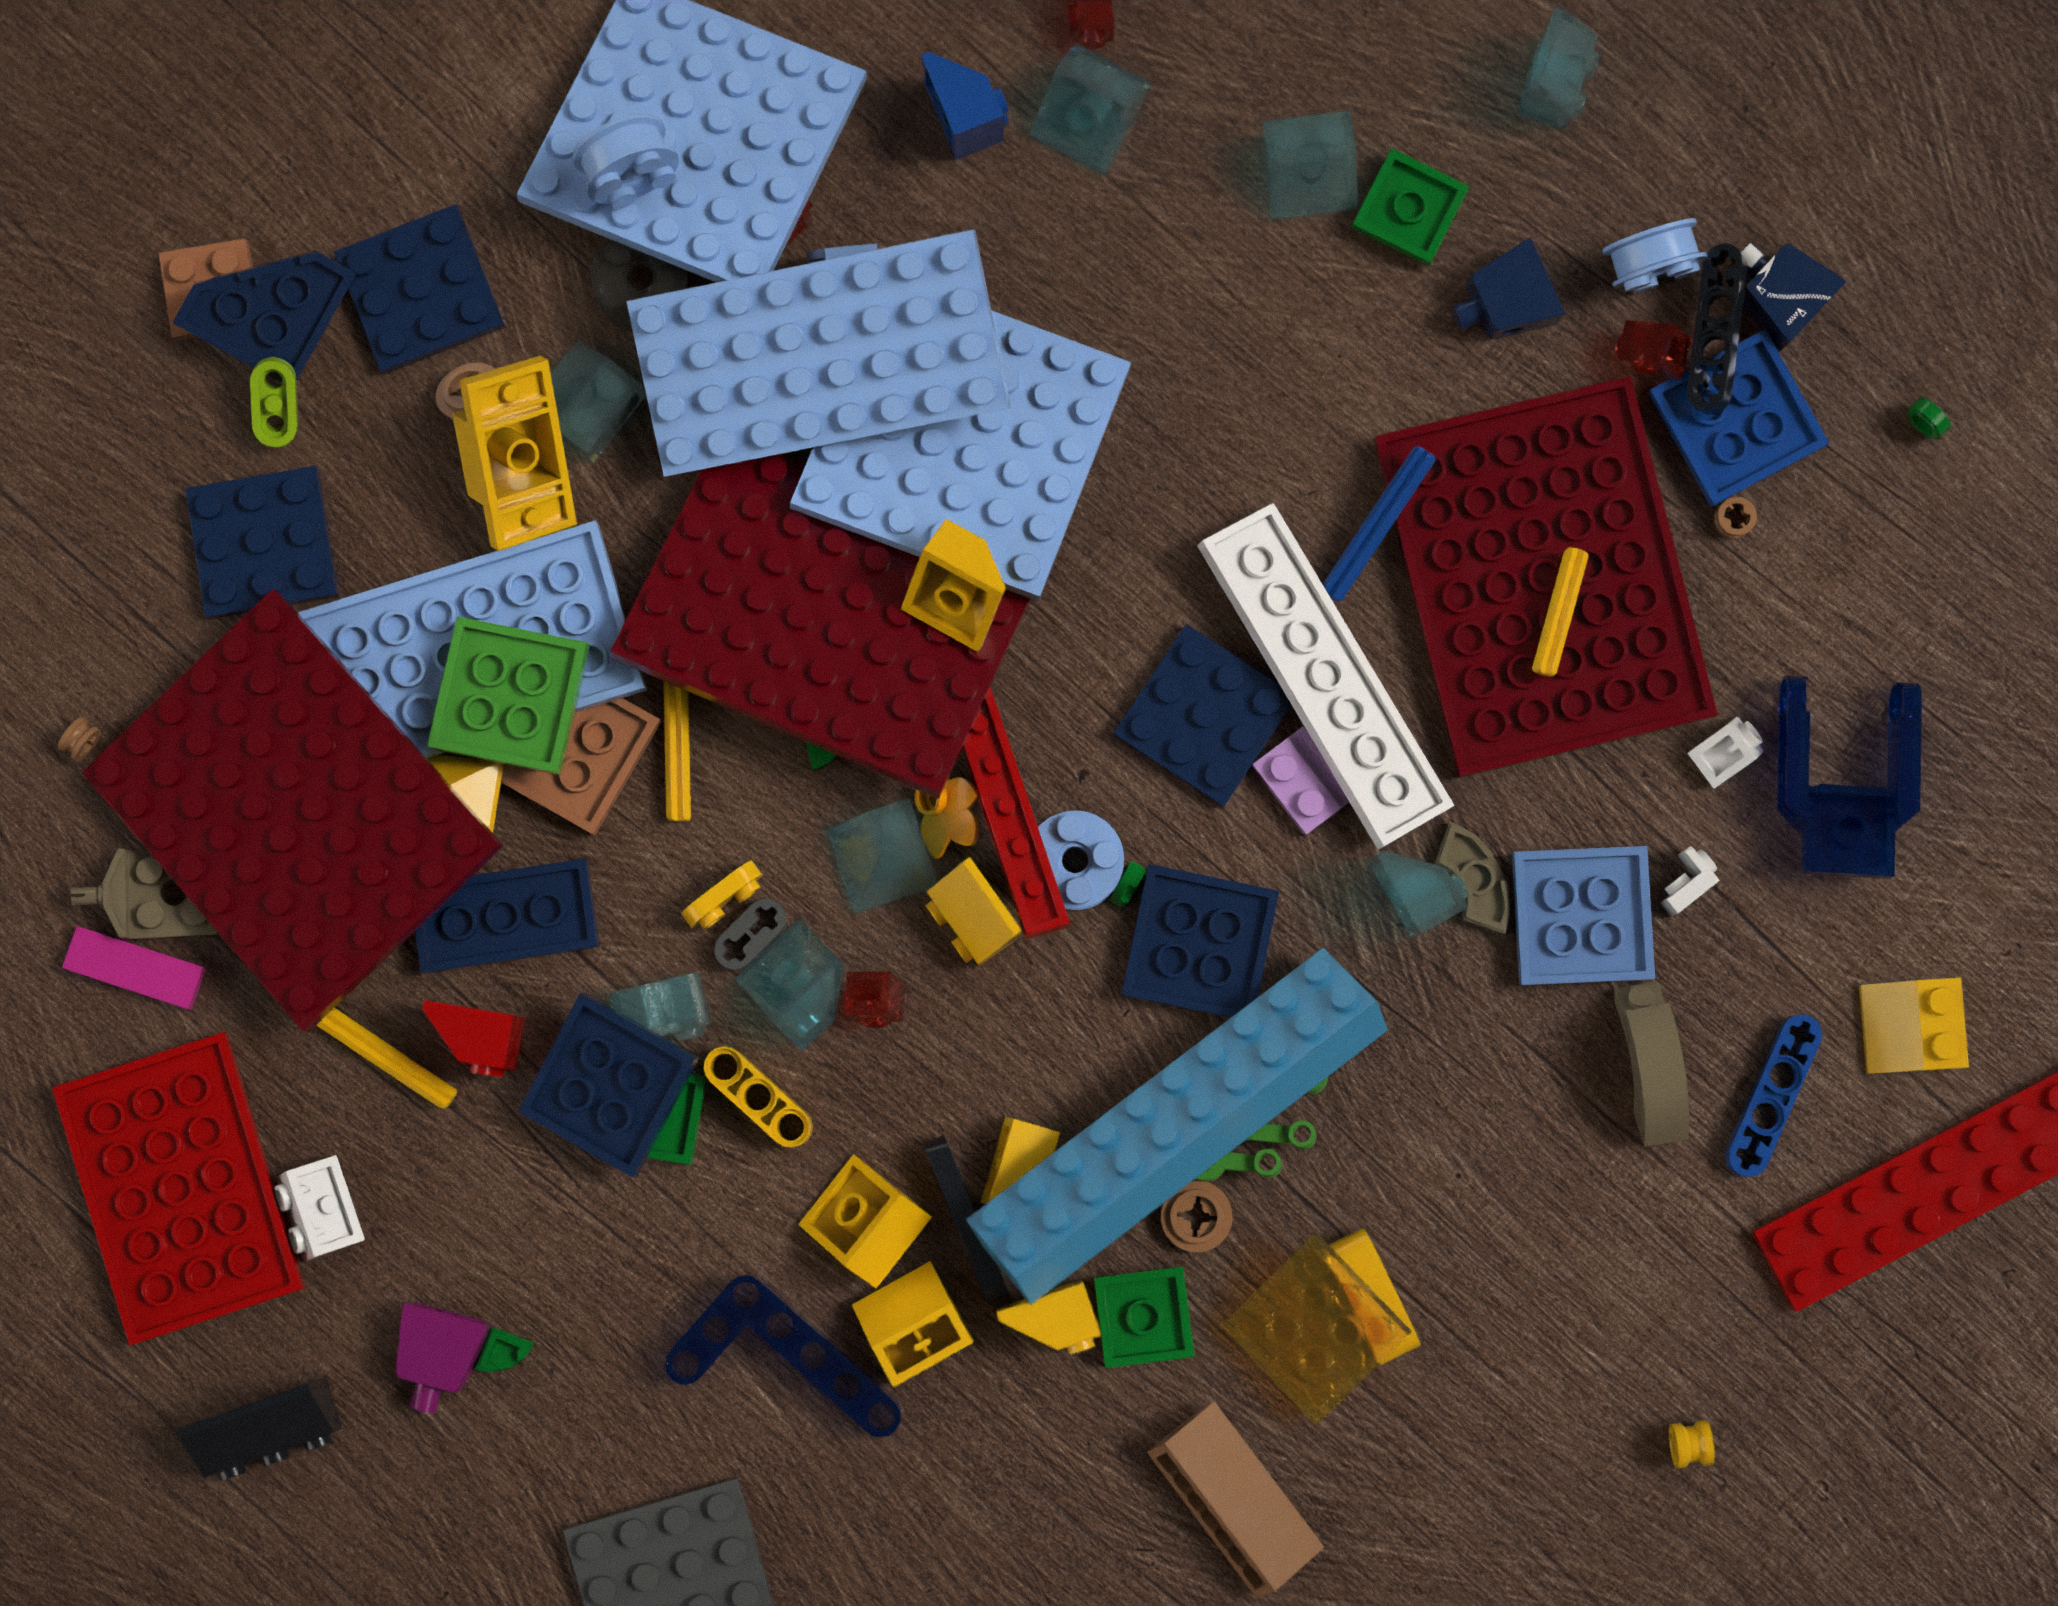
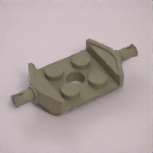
(137, 903)

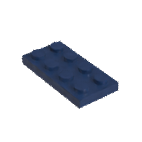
(511, 918)

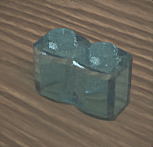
(667, 1006)

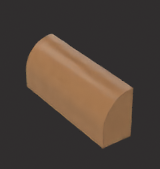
(1236, 1500)

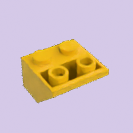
(912, 1324)

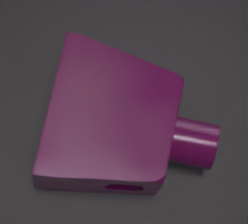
(437, 1351)

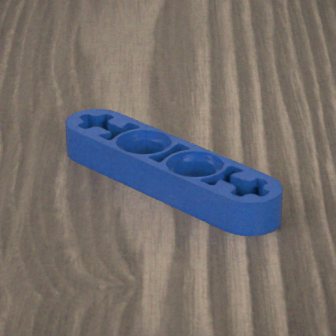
(1779, 1098)

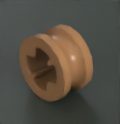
(1747, 511)
(79, 739)

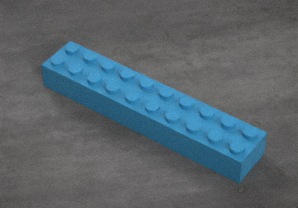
(1177, 1125)

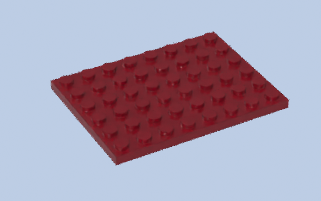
(1484, 562)
(808, 629)
(292, 810)

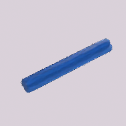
(1378, 522)

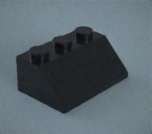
(262, 1430)

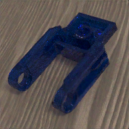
(1848, 826)

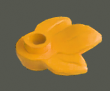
(948, 816)

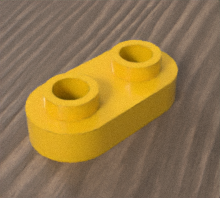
(739, 885)

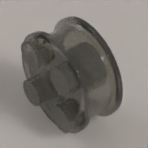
(613, 271)

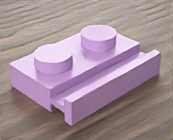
(1301, 781)

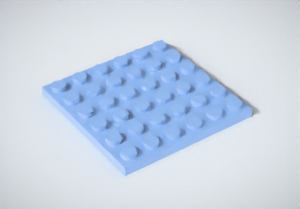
(737, 108)
(993, 473)

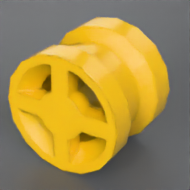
(1691, 1444)

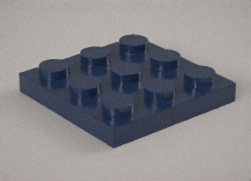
(420, 289)
(262, 538)
(1204, 715)
(1199, 942)
(608, 1084)

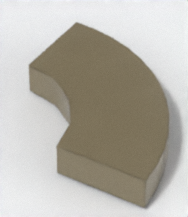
(1474, 863)

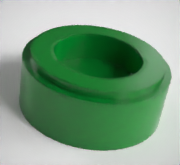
(1928, 418)

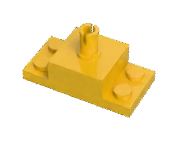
(515, 452)

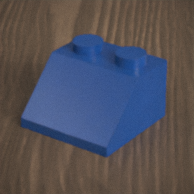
(965, 104)

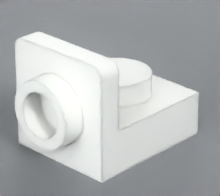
(1727, 751)
(1686, 890)

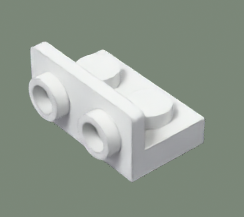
(318, 1208)

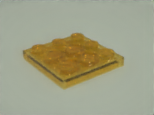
(1316, 1328)

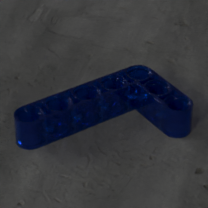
(788, 1347)

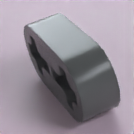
(758, 942)

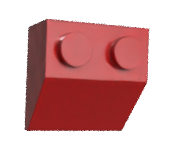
(479, 1036)

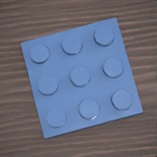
(1583, 915)

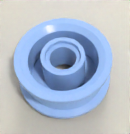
(626, 160)
(1654, 254)
(1104, 853)

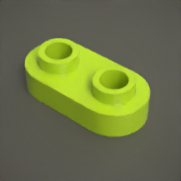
(274, 400)

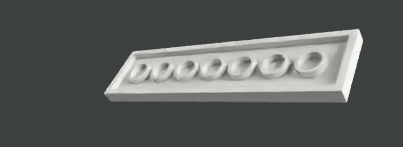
(1325, 675)

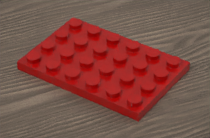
(178, 1188)

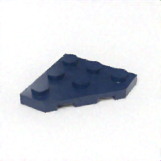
(268, 308)

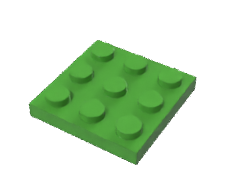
(508, 695)

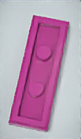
(134, 967)

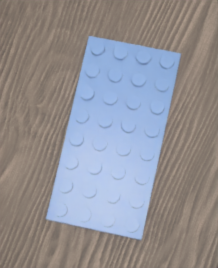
(819, 353)
(403, 631)

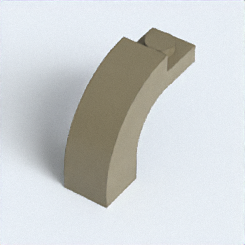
(1656, 1062)

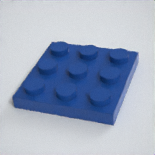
(1757, 432)

